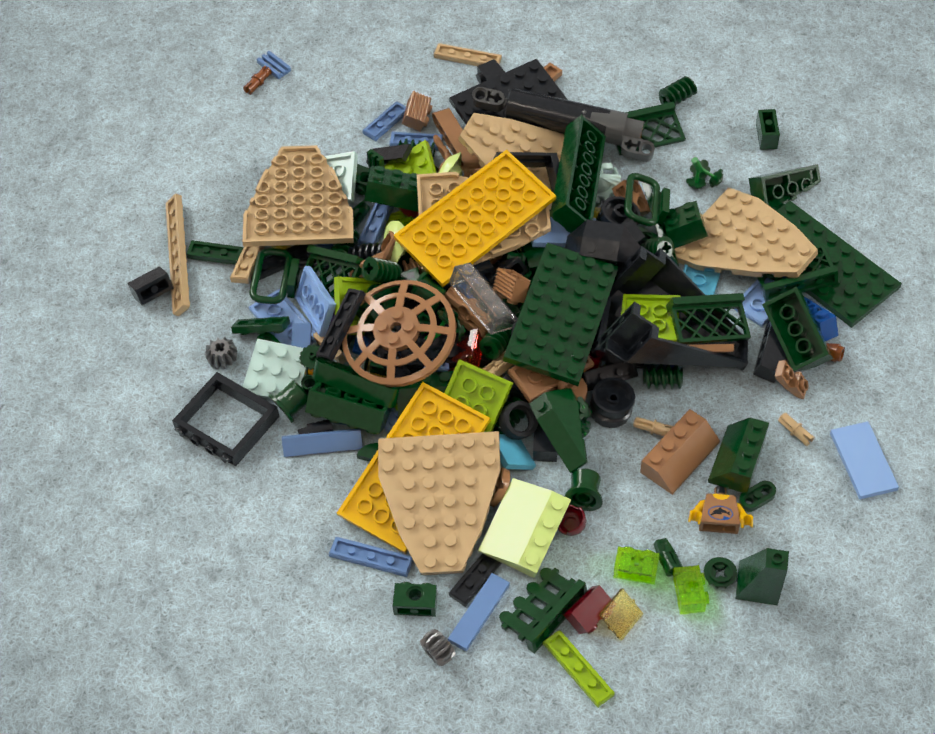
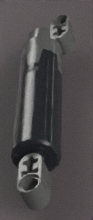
(557, 113)

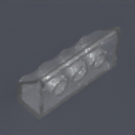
(482, 298)

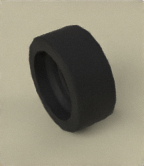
(506, 427)

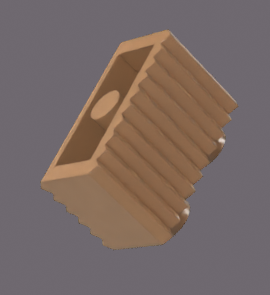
(416, 111)
(511, 285)

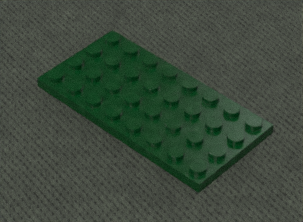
(860, 281)
(561, 314)

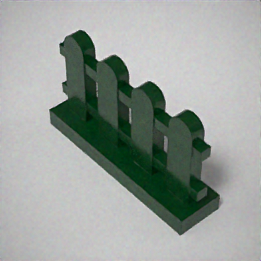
(549, 618)

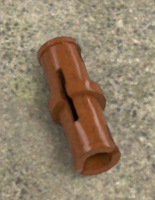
(257, 80)

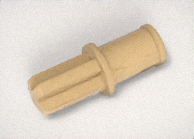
(654, 427)
(795, 429)

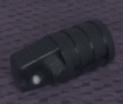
(319, 426)

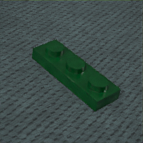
(213, 252)
(260, 325)

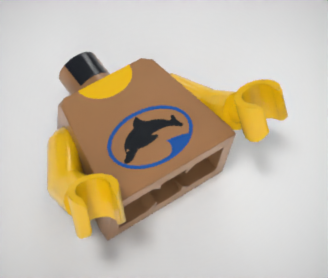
(720, 513)

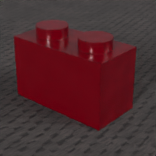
(586, 610)

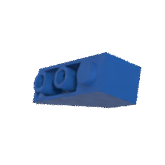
(825, 320)

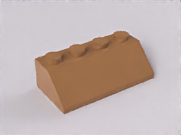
(679, 452)

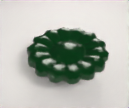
(309, 356)

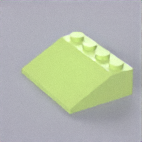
(524, 526)

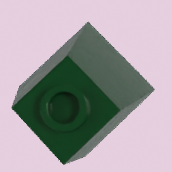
(762, 576)

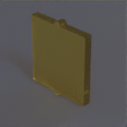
(621, 614)

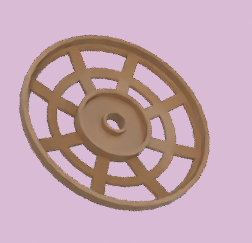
(405, 337)

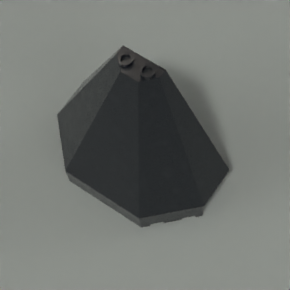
(636, 340)

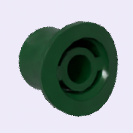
(426, 278)
(290, 399)
(585, 490)

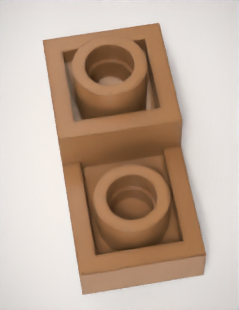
(790, 380)

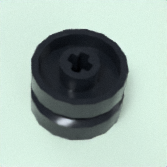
(613, 210)
(612, 402)

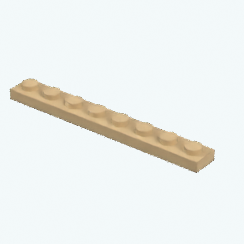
(177, 255)

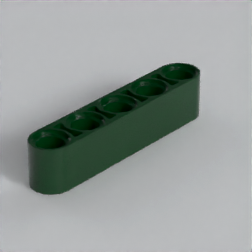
(348, 380)

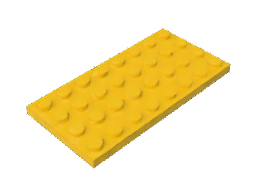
(474, 217)
(425, 415)

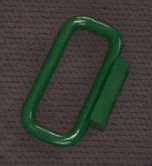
(660, 202)
(289, 277)

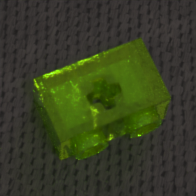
(627, 569)
(685, 579)

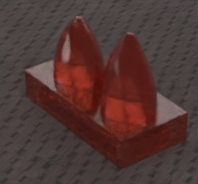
(471, 345)

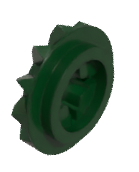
(720, 564)

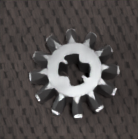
(221, 352)
(437, 647)

